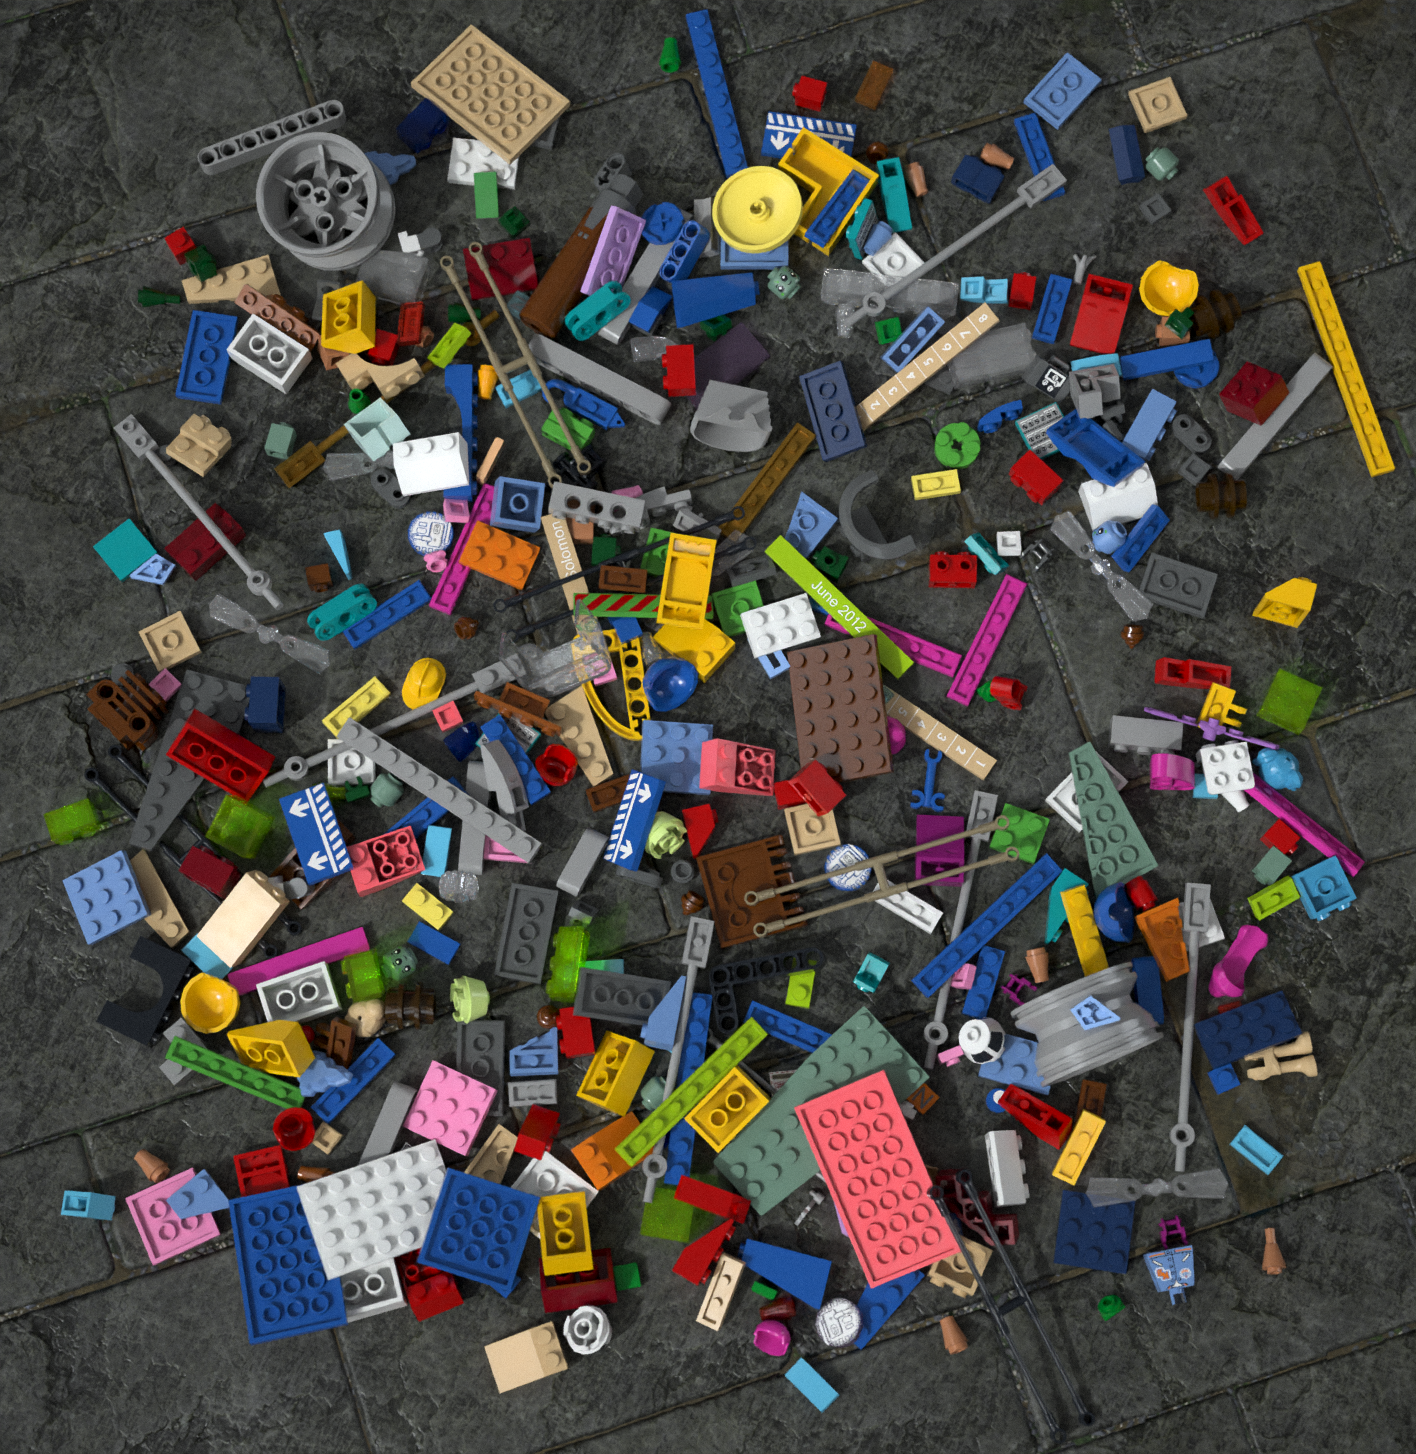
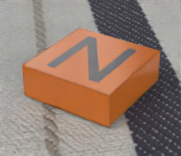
(923, 1098)

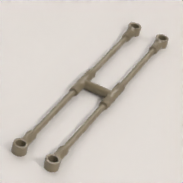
(503, 370)
(877, 862)

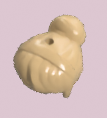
(372, 1016)

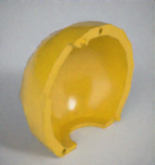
(1168, 288)
(209, 1003)

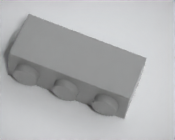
(1145, 735)

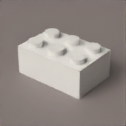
(269, 353)
(300, 995)

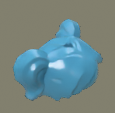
(1279, 768)

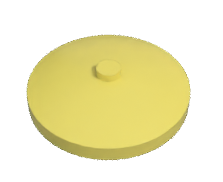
(757, 209)

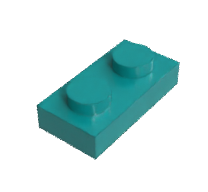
(991, 561)

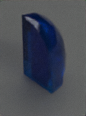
(462, 741)

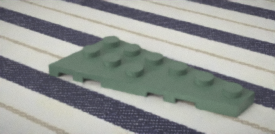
(1110, 834)

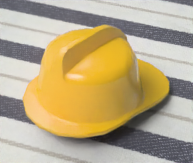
(423, 682)

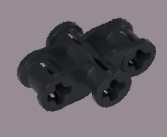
(569, 471)

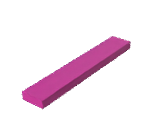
(455, 573)
(986, 640)
(915, 648)
(1305, 826)
(328, 950)

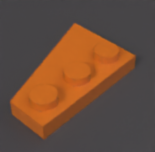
(1164, 937)

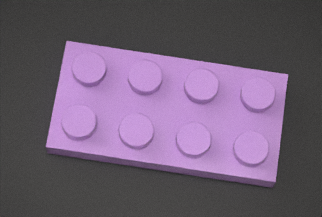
(613, 250)

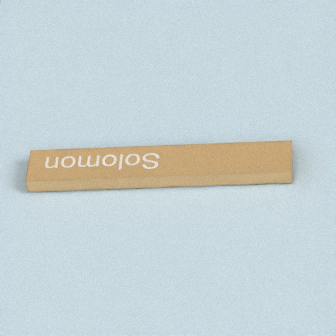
(564, 556)

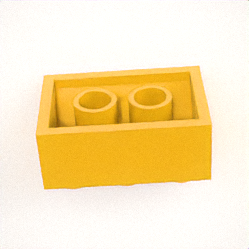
(349, 319)
(1287, 602)
(615, 1073)

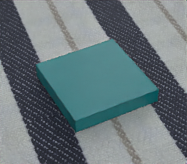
(125, 550)

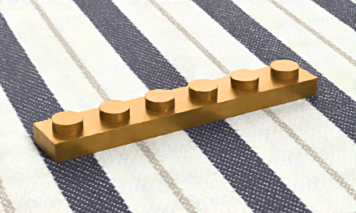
(769, 479)

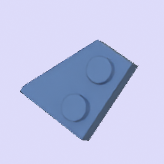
(537, 1056)
(198, 1197)

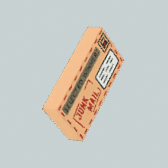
(490, 461)

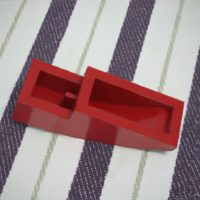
(1233, 210)
(1191, 673)

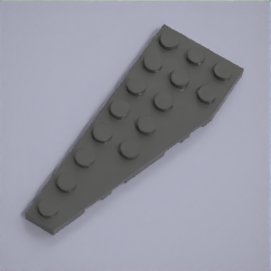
(170, 781)

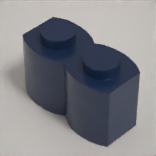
(977, 178)

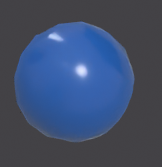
(669, 683)
(1115, 913)

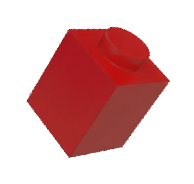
(810, 93)
(180, 243)
(1022, 291)
(385, 348)
(786, 795)
(1281, 837)

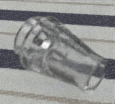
(842, 312)
(649, 649)

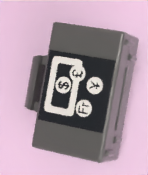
(1049, 378)

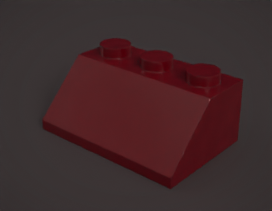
(509, 264)
(198, 549)
(582, 1287)

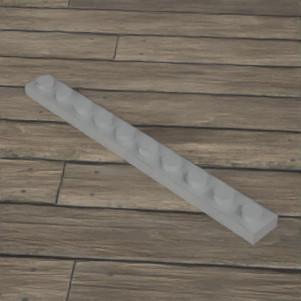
(439, 790)

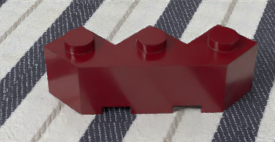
(959, 1202)

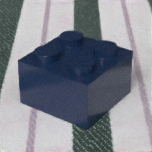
(266, 704)

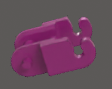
(1013, 995)
(1180, 1230)

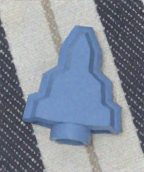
(392, 165)
(322, 1075)

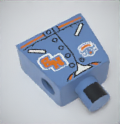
(1172, 1271)

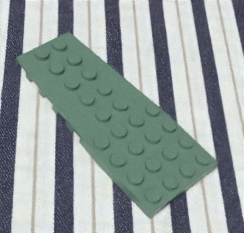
(772, 1150)

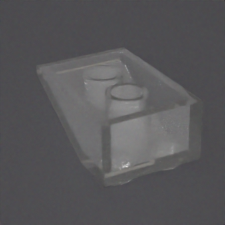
(395, 276)

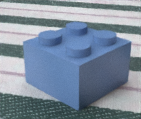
(517, 504)

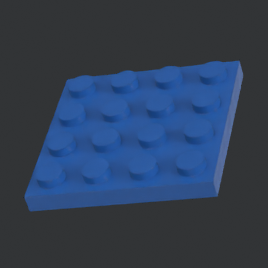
(478, 1229)

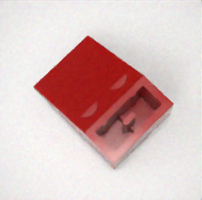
(1101, 314)
(698, 1256)
(427, 1288)

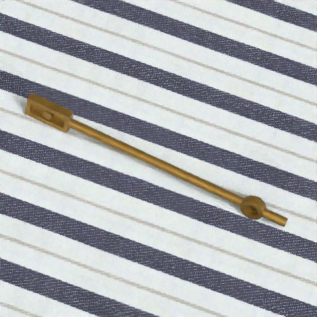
(310, 457)

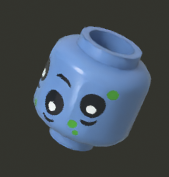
(1109, 536)

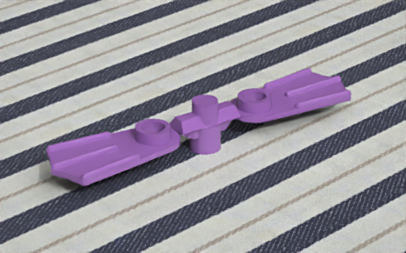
(1211, 728)

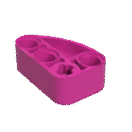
(1171, 772)

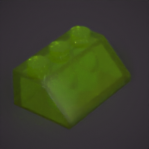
(570, 955)

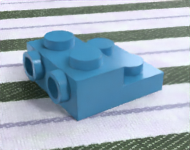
(1324, 888)

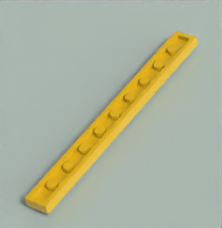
(1346, 369)

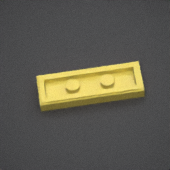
(357, 705)

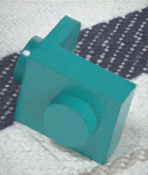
(871, 973)

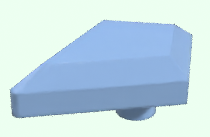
(155, 570)
(1093, 1014)

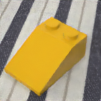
(702, 648)
(273, 1047)
(727, 1108)
(564, 1233)

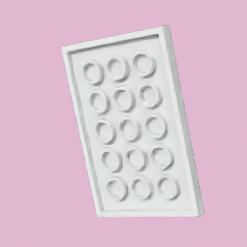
(373, 1208)

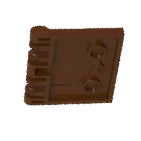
(742, 869)

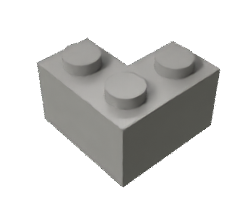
(1092, 387)
(175, 1072)

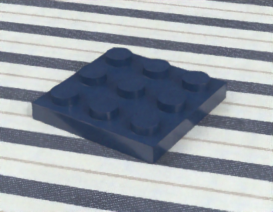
(1093, 1236)

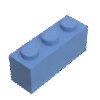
(912, 339)
(1149, 424)

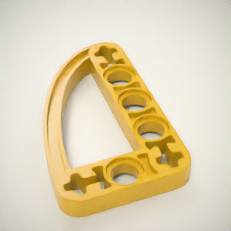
(631, 695)

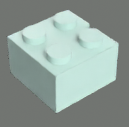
(376, 429)

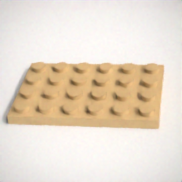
(490, 94)

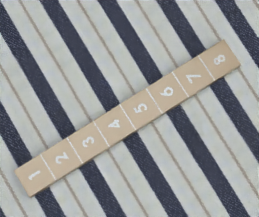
(926, 365)
(940, 736)

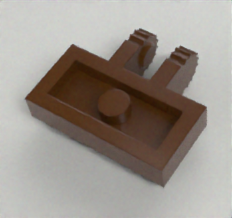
(340, 1040)

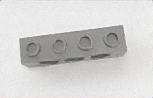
(610, 502)

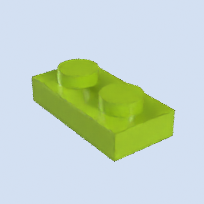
(449, 345)
(1273, 897)
(800, 988)

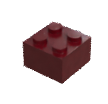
(1254, 393)
(209, 872)

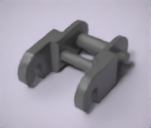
(1032, 547)

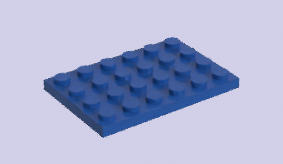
(282, 1269)

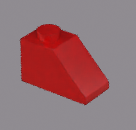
(700, 826)

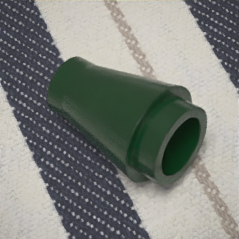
(458, 313)

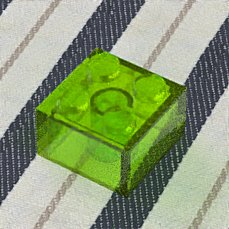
(1289, 701)
(240, 826)
(363, 975)
(667, 1218)

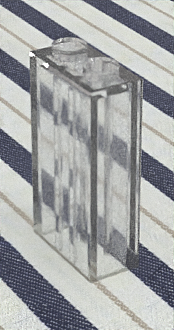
(994, 356)

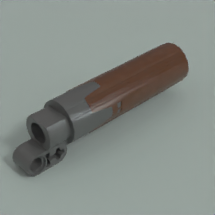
(562, 283)

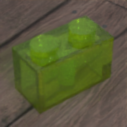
(72, 821)

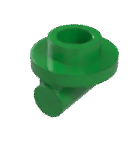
(984, 692)
(1110, 1306)

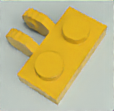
(1217, 705)

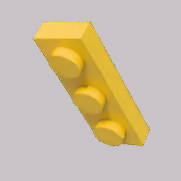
(1078, 1147)

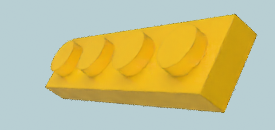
(1084, 930)

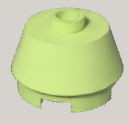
(665, 835)
(469, 999)

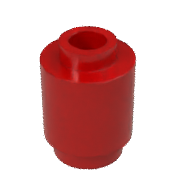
(1141, 894)

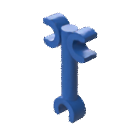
(928, 799)

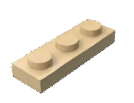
(721, 1291)

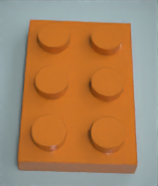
(499, 555)

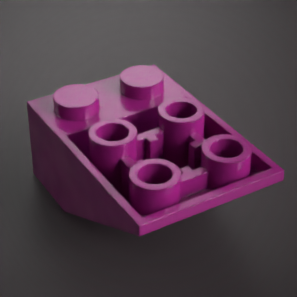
(941, 857)

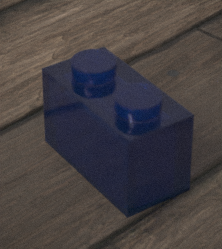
(422, 126)

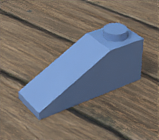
(664, 1019)

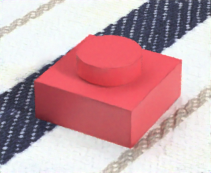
(448, 716)

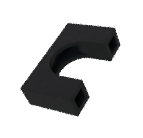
(147, 1025)

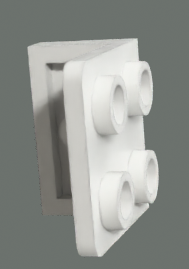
(1226, 767)

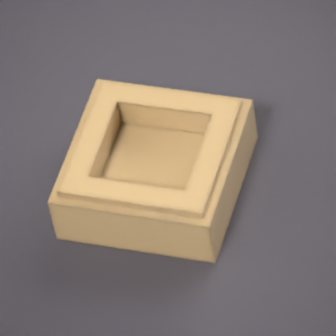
(326, 1138)

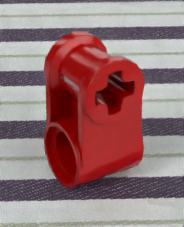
(1008, 691)

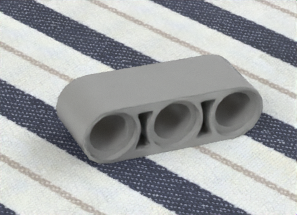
(582, 861)

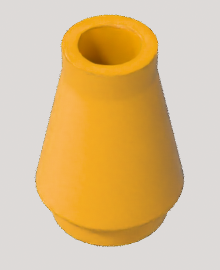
(486, 381)

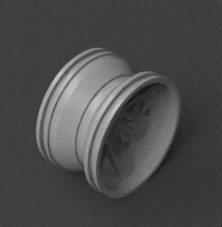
(282, 181)
(1063, 1043)

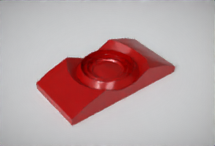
(261, 1171)

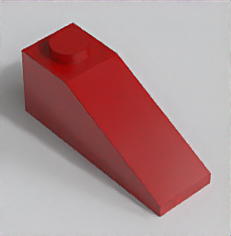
(1037, 1116)
(712, 1199)

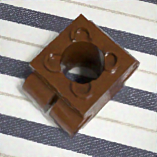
(128, 710)

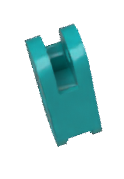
(597, 310)
(342, 612)

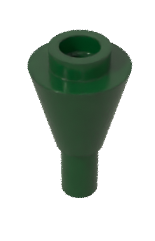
(153, 297)

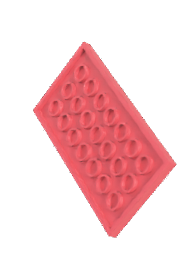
(876, 1178)

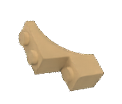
(388, 379)

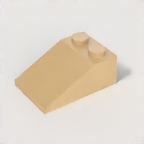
(526, 1357)

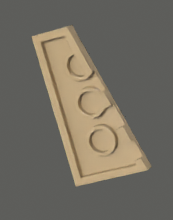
(230, 281)
(581, 735)
(164, 914)
(494, 1156)

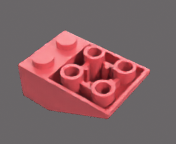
(737, 768)
(385, 861)

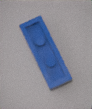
(1052, 309)
(1140, 538)
(984, 982)

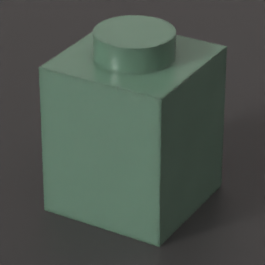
(280, 440)
(1271, 866)

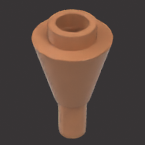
(1272, 1260)

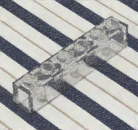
(853, 286)

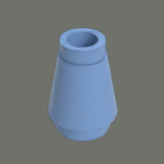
(877, 238)

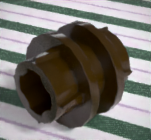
(1216, 313)
(1220, 495)
(410, 1005)

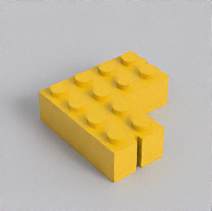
(821, 171)

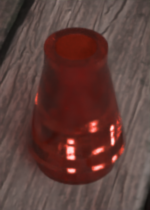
(779, 1309)

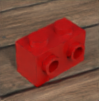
(680, 370)
(1035, 477)
(952, 570)
(817, 787)
(577, 1034)
(537, 1132)

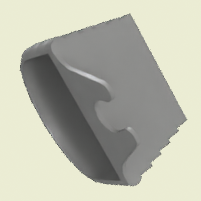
(732, 418)

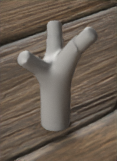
(1081, 266)

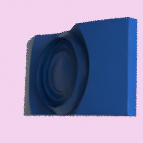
(1094, 448)

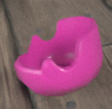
(772, 1337)

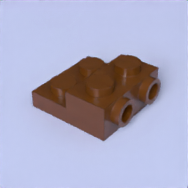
(292, 868)

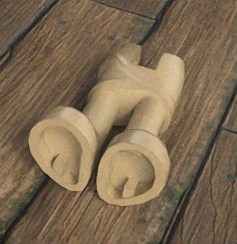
(1273, 1067)

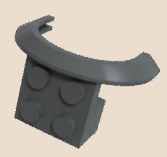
(862, 529)

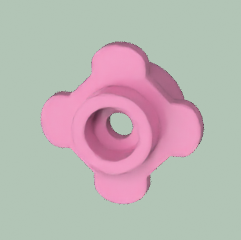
(436, 561)

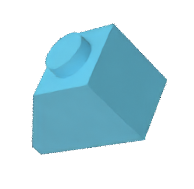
(88, 1205)

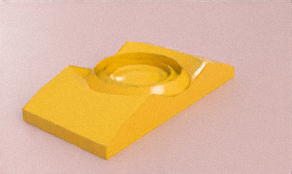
(686, 581)

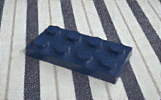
(833, 411)
(1247, 1030)

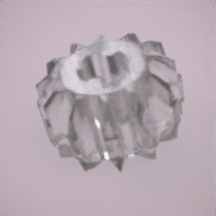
(458, 886)

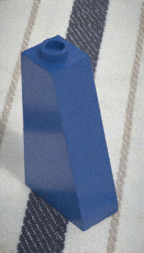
(712, 296)
(790, 1270)

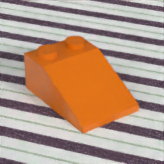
(599, 1155)

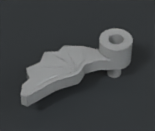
(818, 1198)

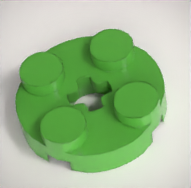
(952, 457)

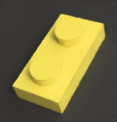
(935, 484)
(427, 906)

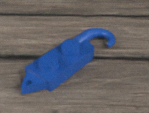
(587, 405)

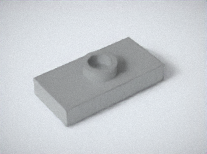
(532, 1092)

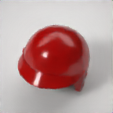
(557, 765)
(294, 1129)

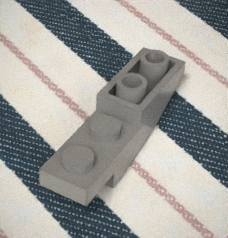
(656, 504)
(505, 780)

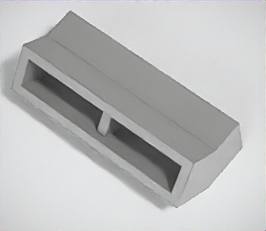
(704, 216)

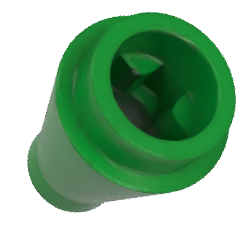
(670, 56)
(358, 401)

